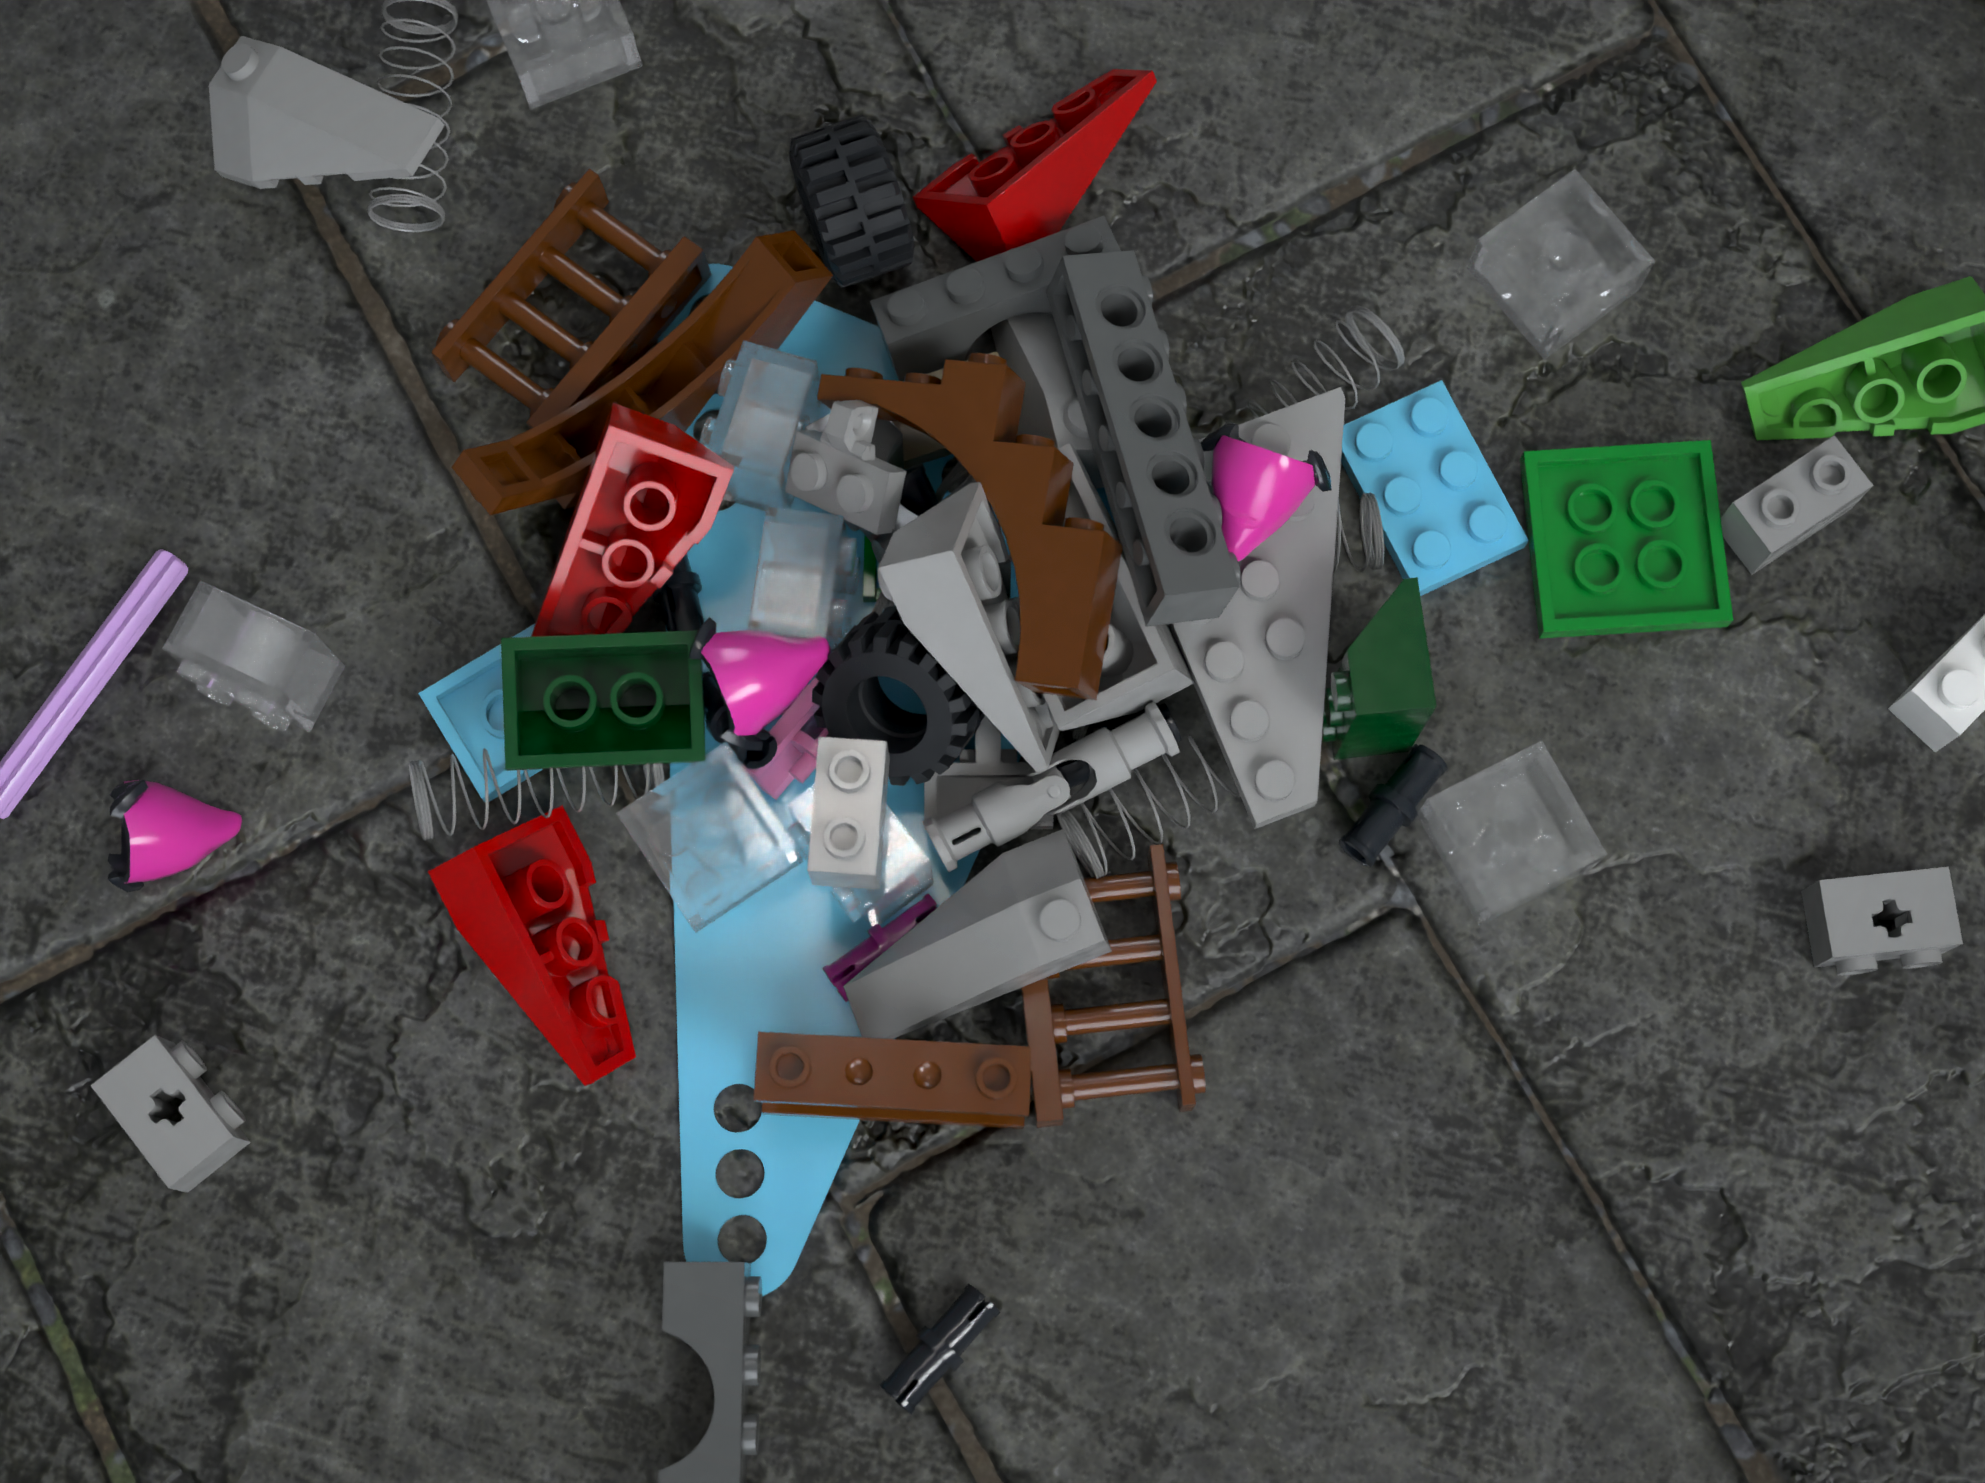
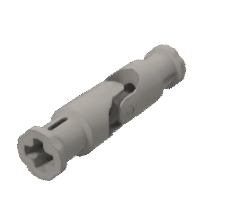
(1019, 803)

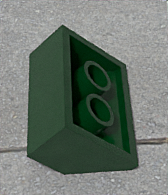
(1383, 683)
(602, 700)

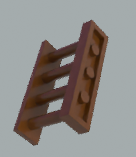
(633, 320)
(1051, 1024)
(893, 1080)

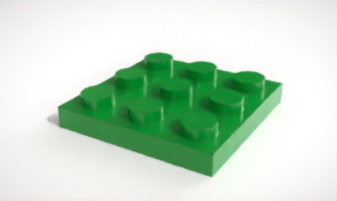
(1625, 539)

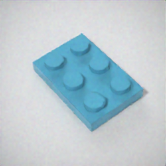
(1431, 488)
(471, 718)

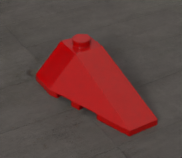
(1041, 172)
(635, 519)
(534, 925)

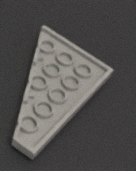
(1268, 651)

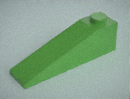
(1889, 372)

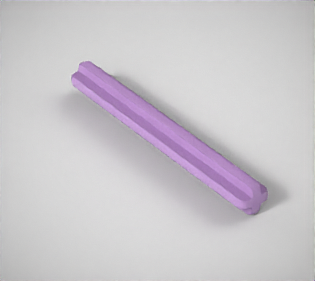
(87, 676)

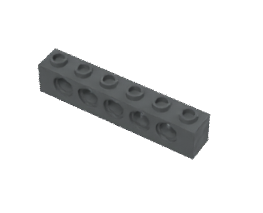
(1112, 336)

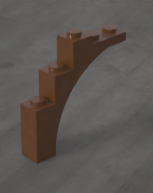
(671, 382)
(1061, 572)

